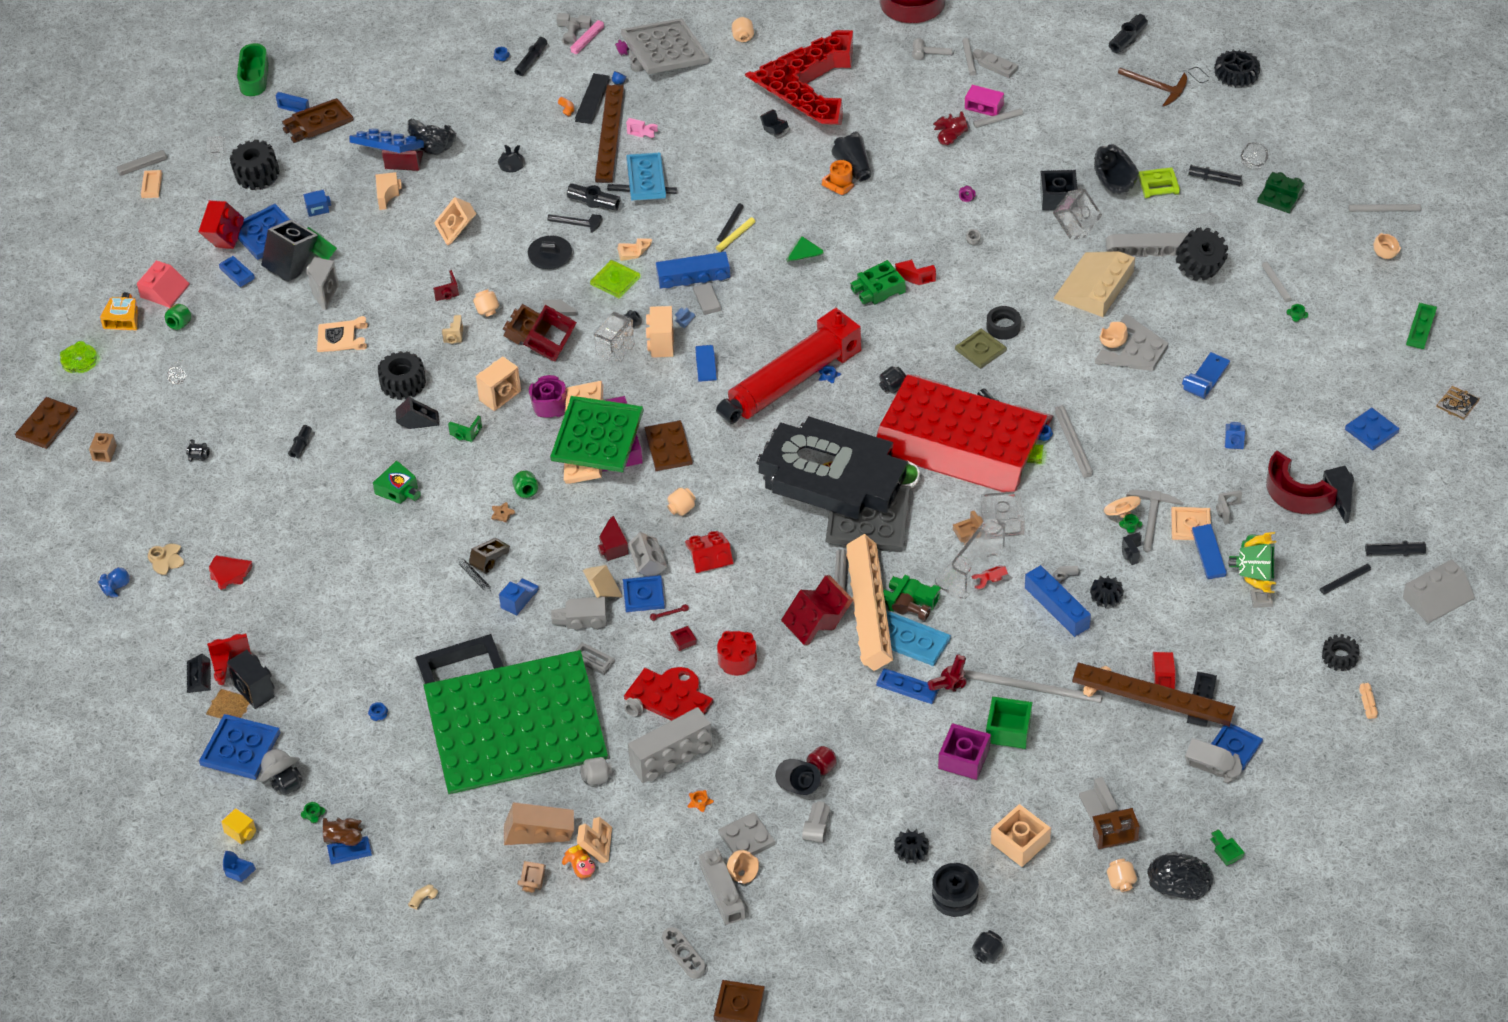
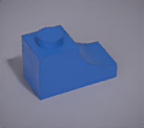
(516, 596)

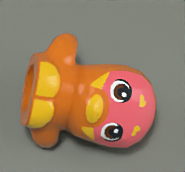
(580, 861)

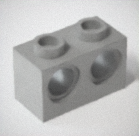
(647, 555)

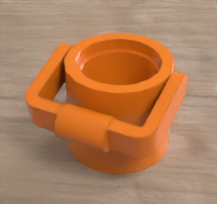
(840, 177)

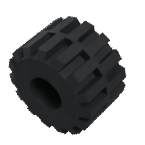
(254, 164)
(1201, 254)

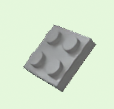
(747, 834)

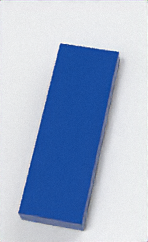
(1209, 551)
(906, 686)

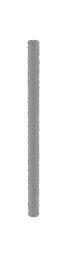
(1031, 686)

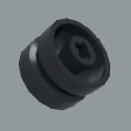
(955, 889)

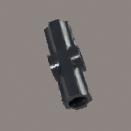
(1128, 33)
(593, 196)

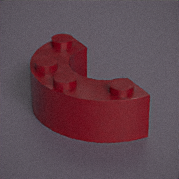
(912, 10)
(1293, 494)

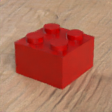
(221, 224)

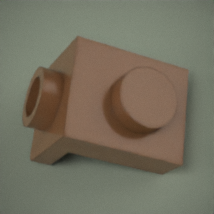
(967, 527)
(532, 876)

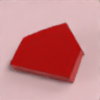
(228, 570)

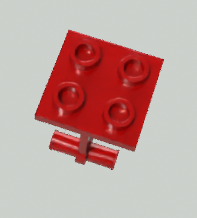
(223, 650)

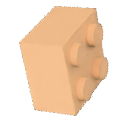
(660, 331)
(498, 383)
(1020, 835)

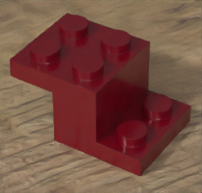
(817, 610)

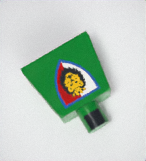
(397, 484)

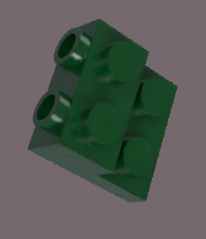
(1281, 192)

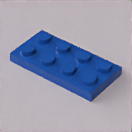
(386, 140)

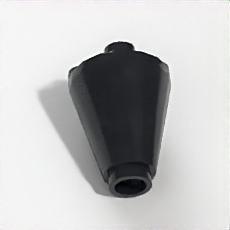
(853, 150)

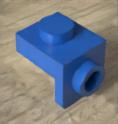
(1234, 435)

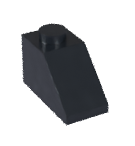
(415, 414)

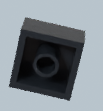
(1055, 186)
(251, 678)

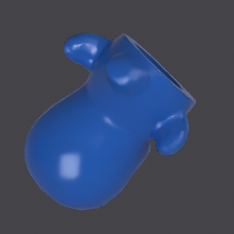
(115, 579)

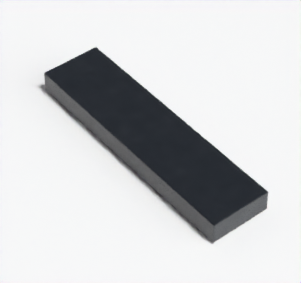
(592, 98)

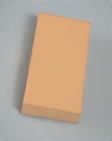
(151, 184)

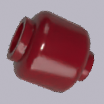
(823, 758)

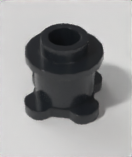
(197, 451)

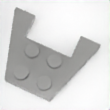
(1141, 351)

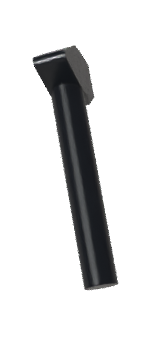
(593, 222)

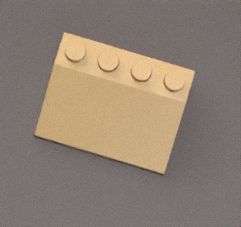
(1096, 281)

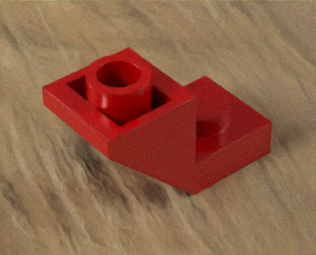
(916, 276)
(1163, 669)

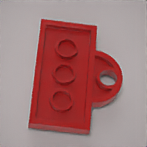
(668, 694)

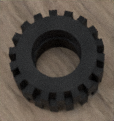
(391, 376)

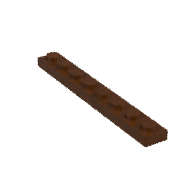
(609, 134)
(1153, 694)

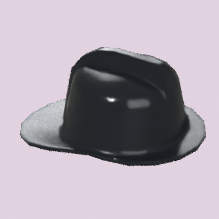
(798, 776)

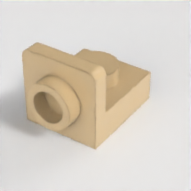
(455, 332)

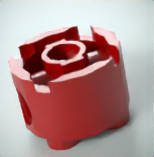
(737, 652)

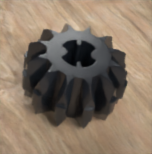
(1106, 591)
(911, 846)

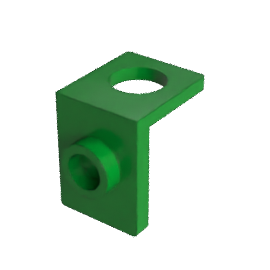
(465, 433)

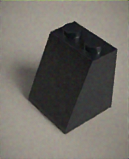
(288, 249)

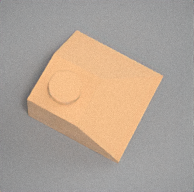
(454, 219)

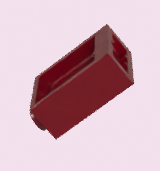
(543, 345)

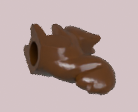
(342, 831)

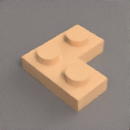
(596, 839)

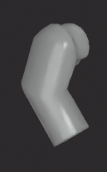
(1065, 571)

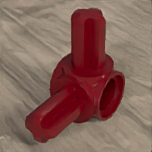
(951, 677)

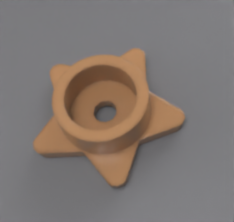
(502, 516)

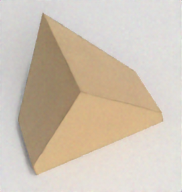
(602, 581)

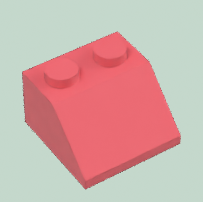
(162, 284)

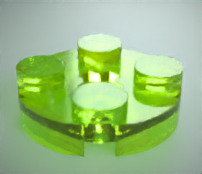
(79, 349)

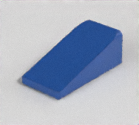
(705, 363)

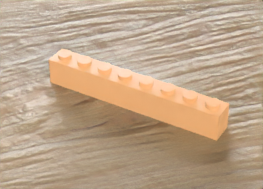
(869, 603)

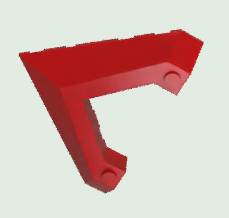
(790, 73)

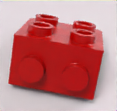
(709, 551)

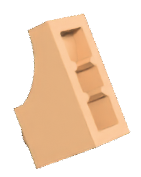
(387, 188)

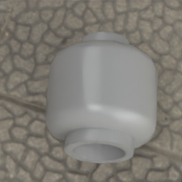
(595, 771)

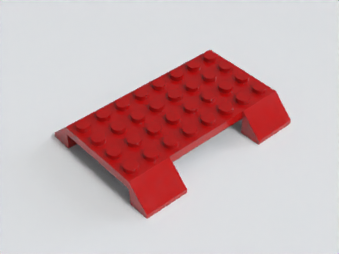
(961, 433)

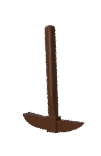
(1175, 91)

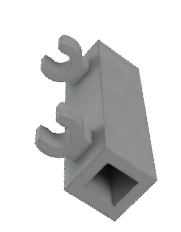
(721, 886)

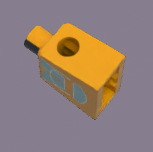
(120, 313)

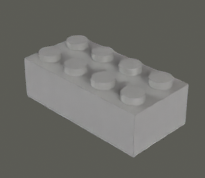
(670, 745)

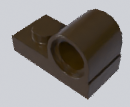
(484, 555)

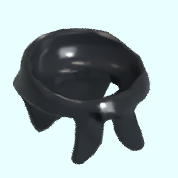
(511, 161)

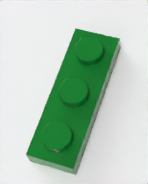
(1421, 326)

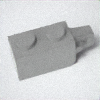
(581, 613)

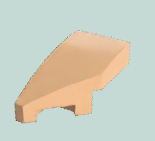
(633, 251)

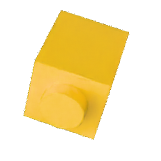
(239, 826)

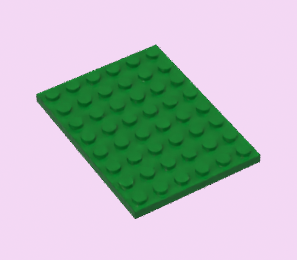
(514, 721)

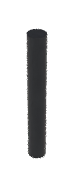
(730, 222)
(1345, 579)

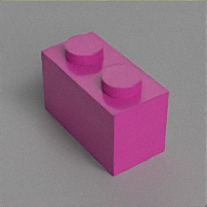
(984, 100)

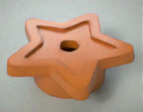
(699, 795)

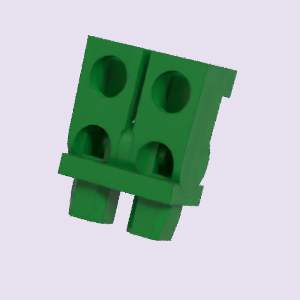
(878, 283)

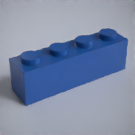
(692, 270)
(1057, 600)

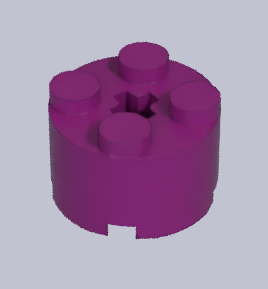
(548, 396)

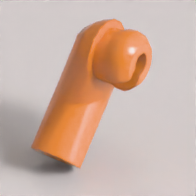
(568, 106)

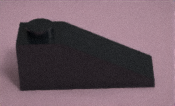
(1343, 481)

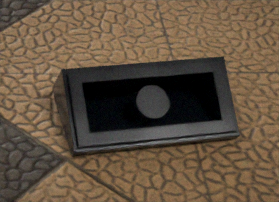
(199, 674)

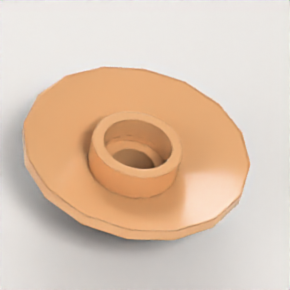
(1122, 506)

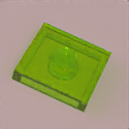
(615, 278)

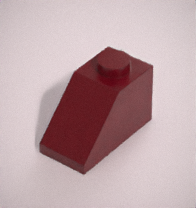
(612, 541)

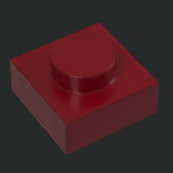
(683, 638)

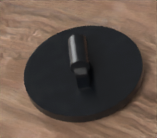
(549, 252)

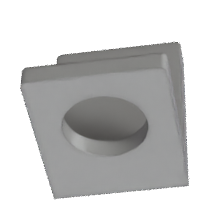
(1222, 506)

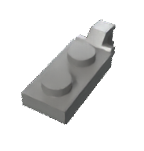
(995, 63)

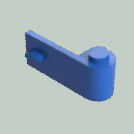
(1206, 376)

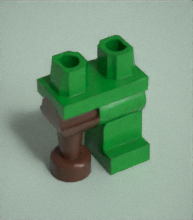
(909, 593)

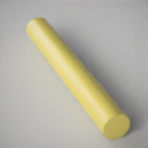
(735, 234)

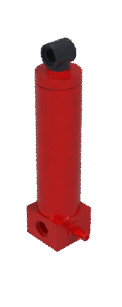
(834, 339)

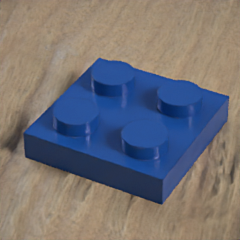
(1372, 428)

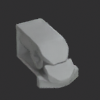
(1213, 760)

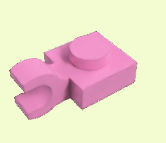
(639, 129)

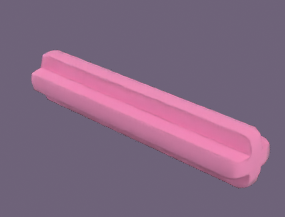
(587, 37)

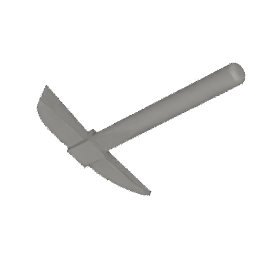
(1154, 497)

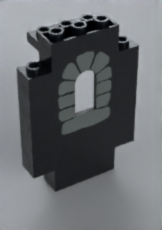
(858, 477)

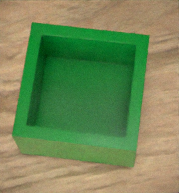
(1009, 722)

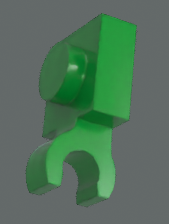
(1226, 849)

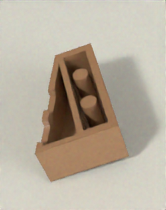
(537, 824)

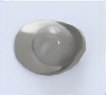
(275, 762)

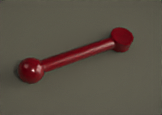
(684, 608)

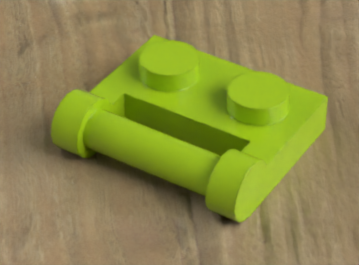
(1157, 178)

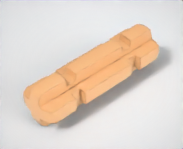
(1368, 700)

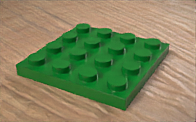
(597, 433)

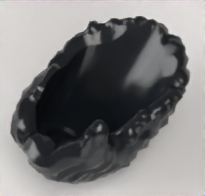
(435, 139)
(1115, 169)
(1180, 876)

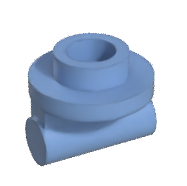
(684, 317)

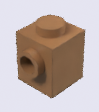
(102, 447)

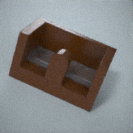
(1115, 828)

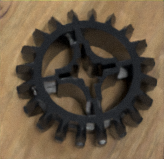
(1237, 68)

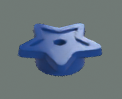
(828, 370)

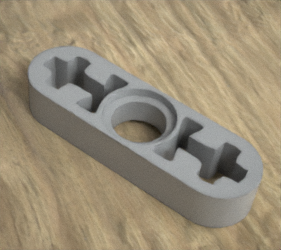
(683, 944)

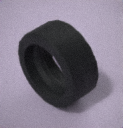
(1003, 332)

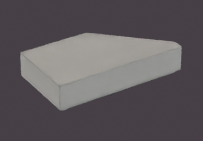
(560, 306)

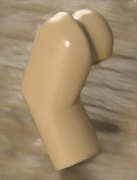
(420, 894)

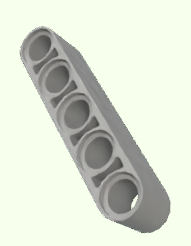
(1145, 244)

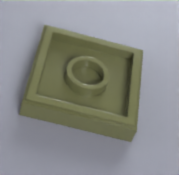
(980, 348)

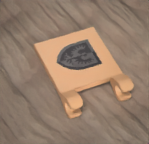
(340, 335)

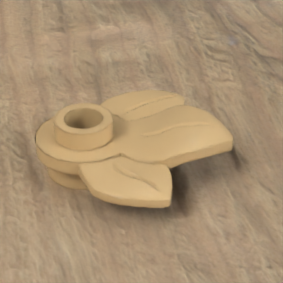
(167, 558)

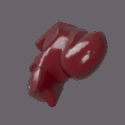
(950, 128)

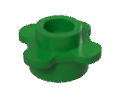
(1297, 312)
(1130, 518)
(312, 807)

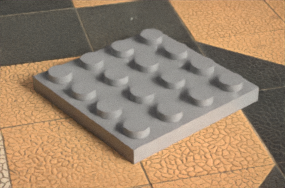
(665, 46)

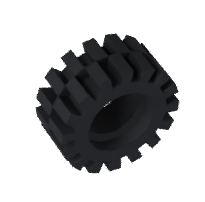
(1340, 661)

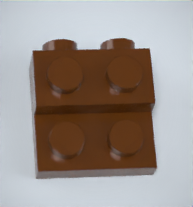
(522, 323)

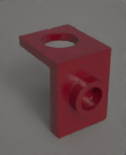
(448, 290)

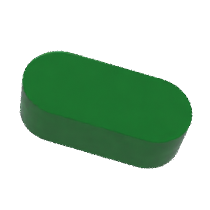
(252, 69)

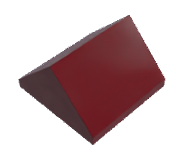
(402, 161)

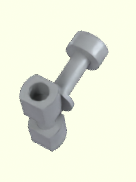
(572, 24)

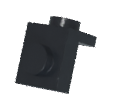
(772, 124)
(1129, 547)

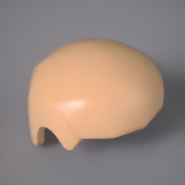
(1386, 246)
(1115, 335)
(744, 861)

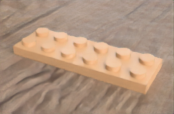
(578, 473)

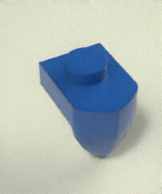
(236, 867)

